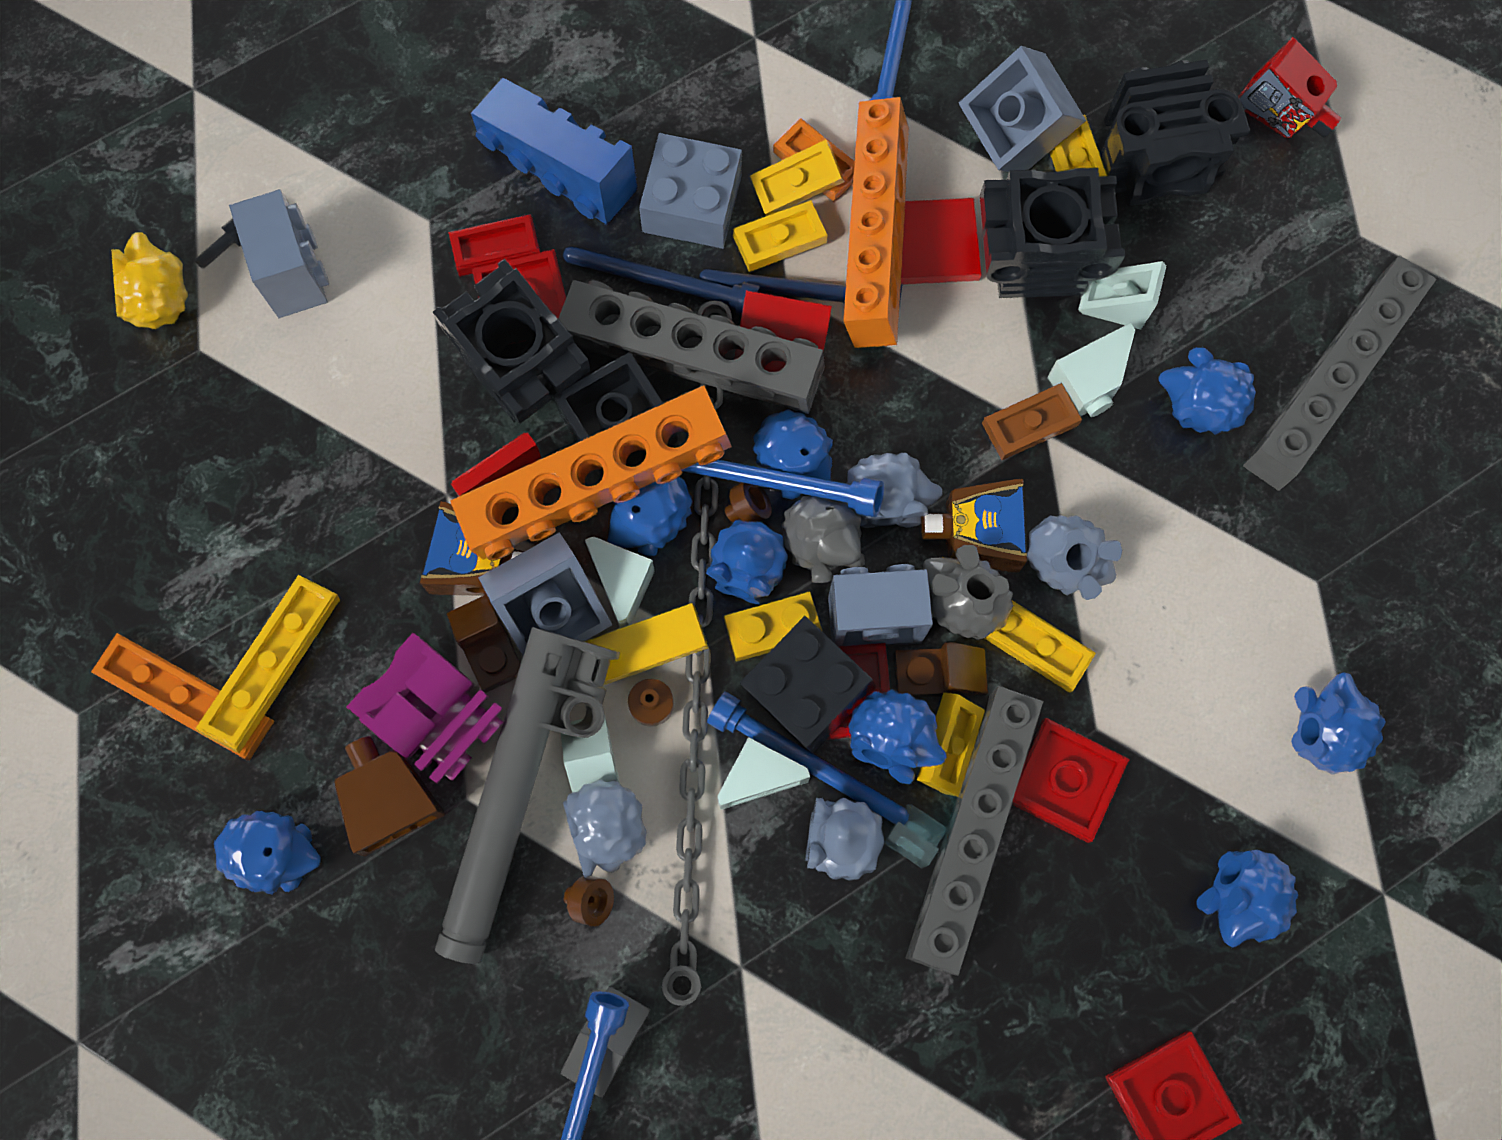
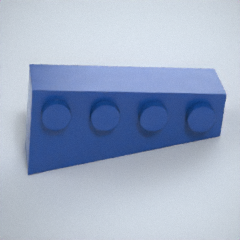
(557, 150)

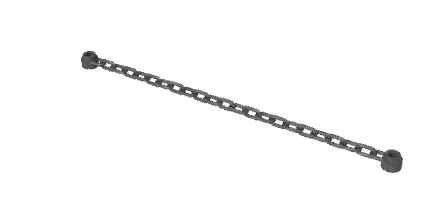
(706, 310)

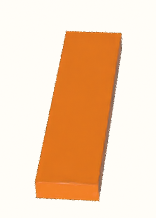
(165, 687)

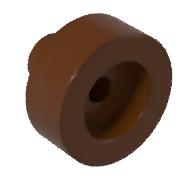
(748, 503)
(655, 712)
(589, 900)

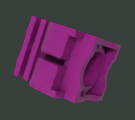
(427, 707)

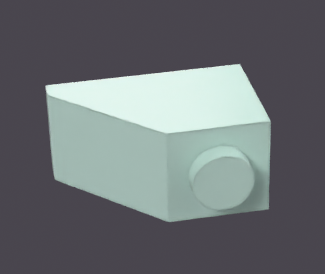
(1095, 371)

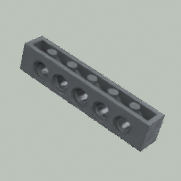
(1339, 373)
(790, 387)
(974, 831)

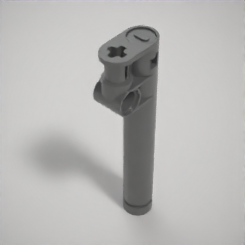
(550, 682)

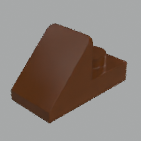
(484, 643)
(932, 672)

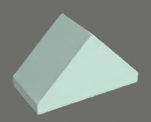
(1126, 295)
(623, 577)
(589, 758)
(758, 774)

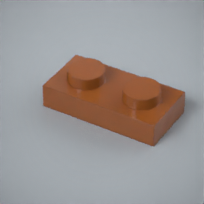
(1031, 421)

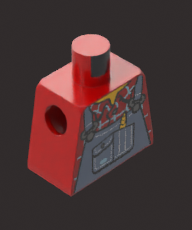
(1291, 93)

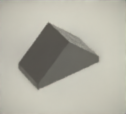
(617, 1046)

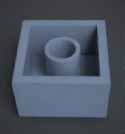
(1021, 110)
(691, 190)
(280, 253)
(545, 592)
(880, 606)

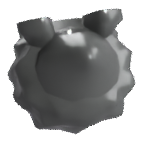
(822, 535)
(968, 594)

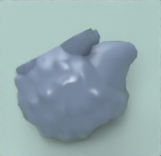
(905, 489)
(1072, 555)
(605, 825)
(844, 839)

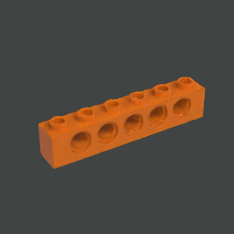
(877, 224)
(482, 509)

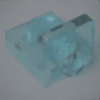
(917, 838)

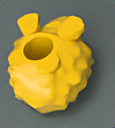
(147, 284)

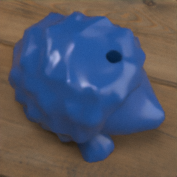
(1210, 393)
(793, 445)
(651, 517)
(748, 560)
(1337, 727)
(895, 734)
(265, 852)
(1251, 897)

